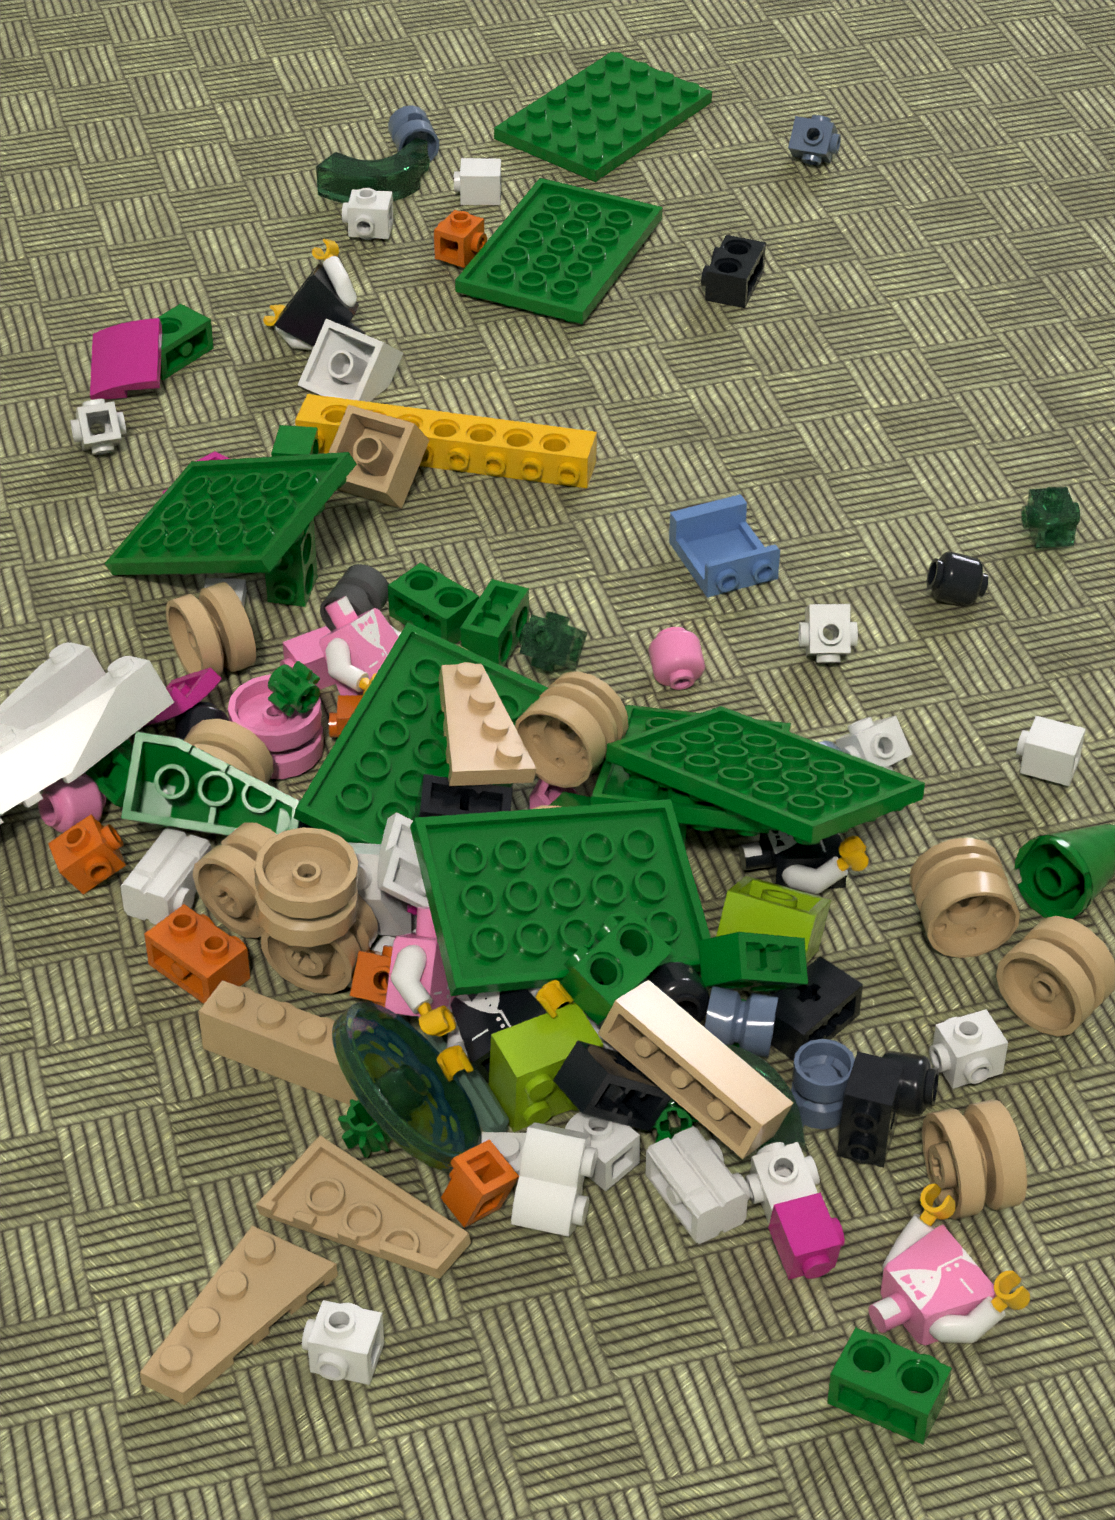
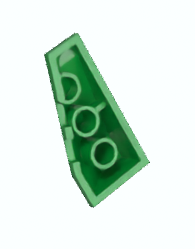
(194, 791)

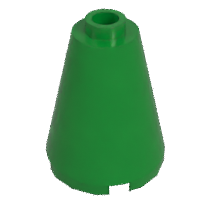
(1066, 869)

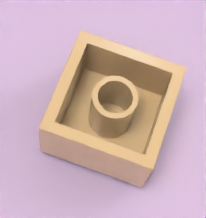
(385, 454)

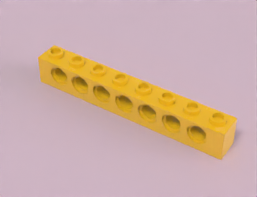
(474, 442)

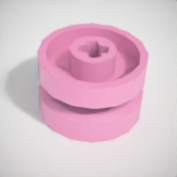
(292, 741)

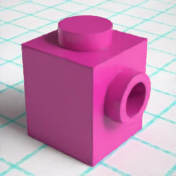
(806, 1236)

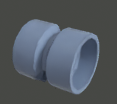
(412, 123)
(742, 1021)
(820, 1081)

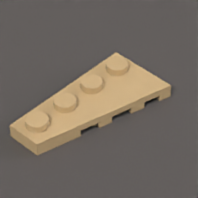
(479, 731)
(357, 1207)
(235, 1308)

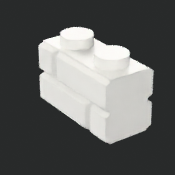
(164, 876)
(697, 1184)

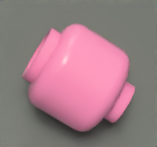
(676, 657)
(70, 803)

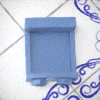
(721, 546)

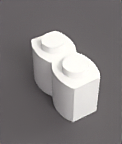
(553, 1179)

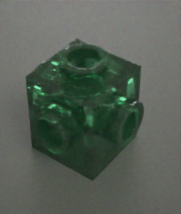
(1051, 517)
(552, 642)

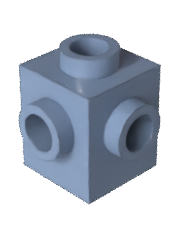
(814, 139)

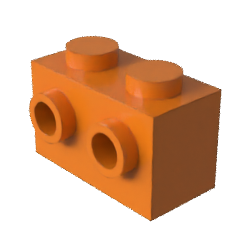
(196, 953)

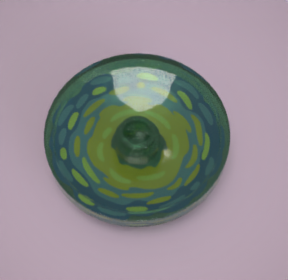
(403, 1085)

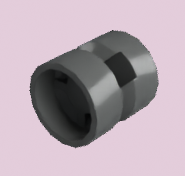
(364, 589)

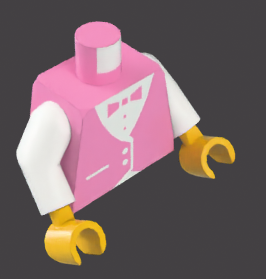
(356, 646)
(419, 980)
(937, 1285)

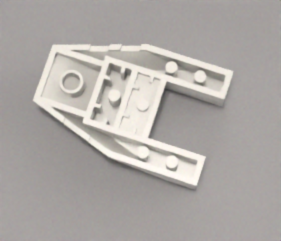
(71, 719)

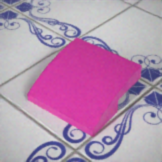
(126, 358)
(187, 692)

